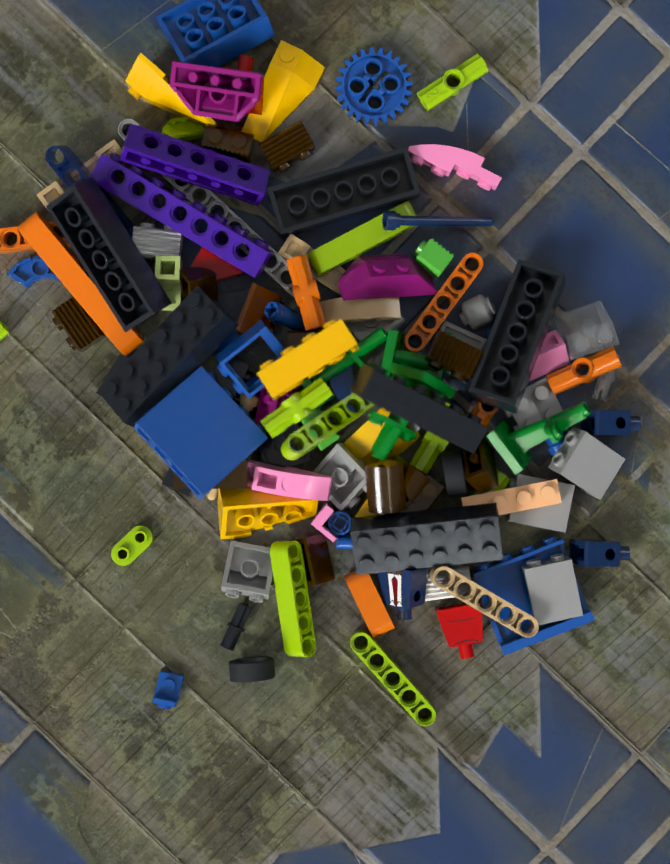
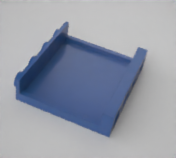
(200, 432)
(508, 582)

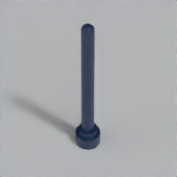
(393, 220)

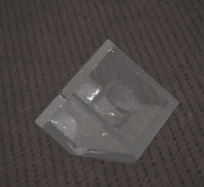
(586, 330)

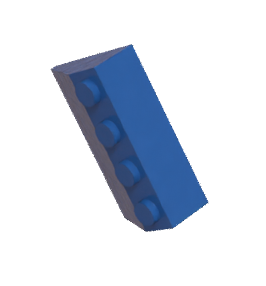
(214, 29)

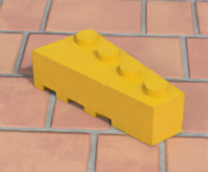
(307, 359)

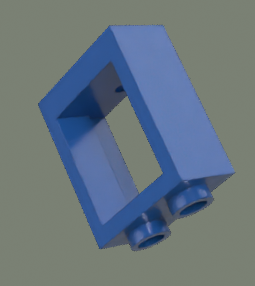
(254, 384)

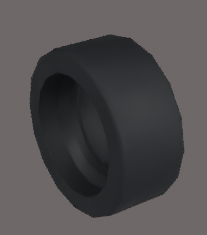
(454, 473)
(251, 669)

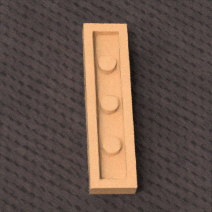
(519, 497)

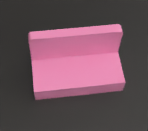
(551, 356)
(320, 519)

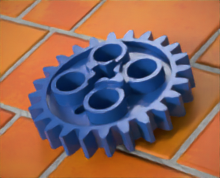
(390, 100)

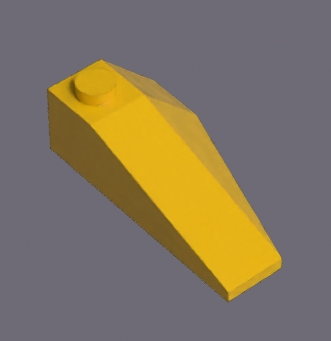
(286, 84)
(153, 87)
(363, 439)
(249, 510)

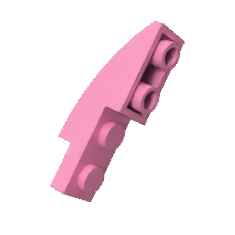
(445, 158)
(288, 481)

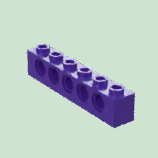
(183, 166)

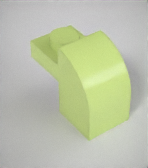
(168, 274)

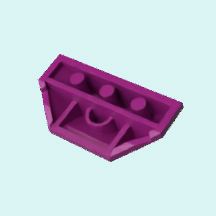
(216, 90)
(385, 278)

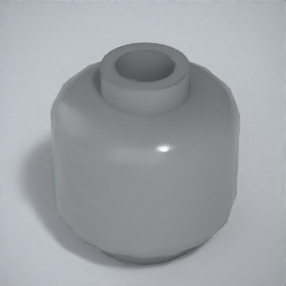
(477, 312)

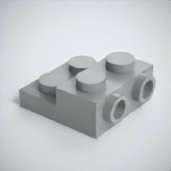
(536, 405)
(347, 475)
(247, 572)

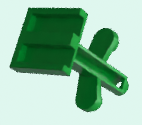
(366, 346)
(394, 354)
(394, 426)
(514, 445)

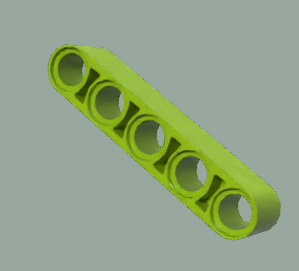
(356, 242)
(323, 427)
(292, 598)
(397, 688)

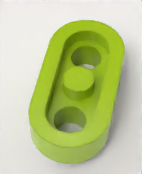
(132, 545)

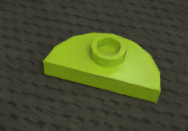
(183, 129)

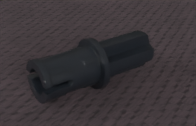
(236, 626)

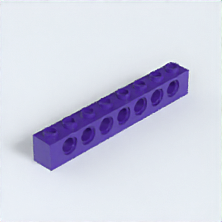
(106, 176)

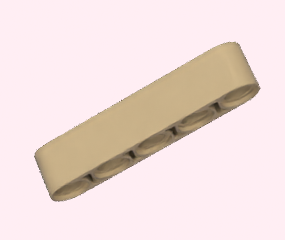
(495, 603)

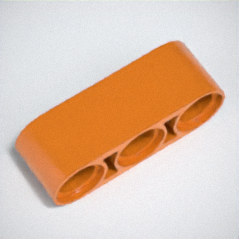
(369, 603)

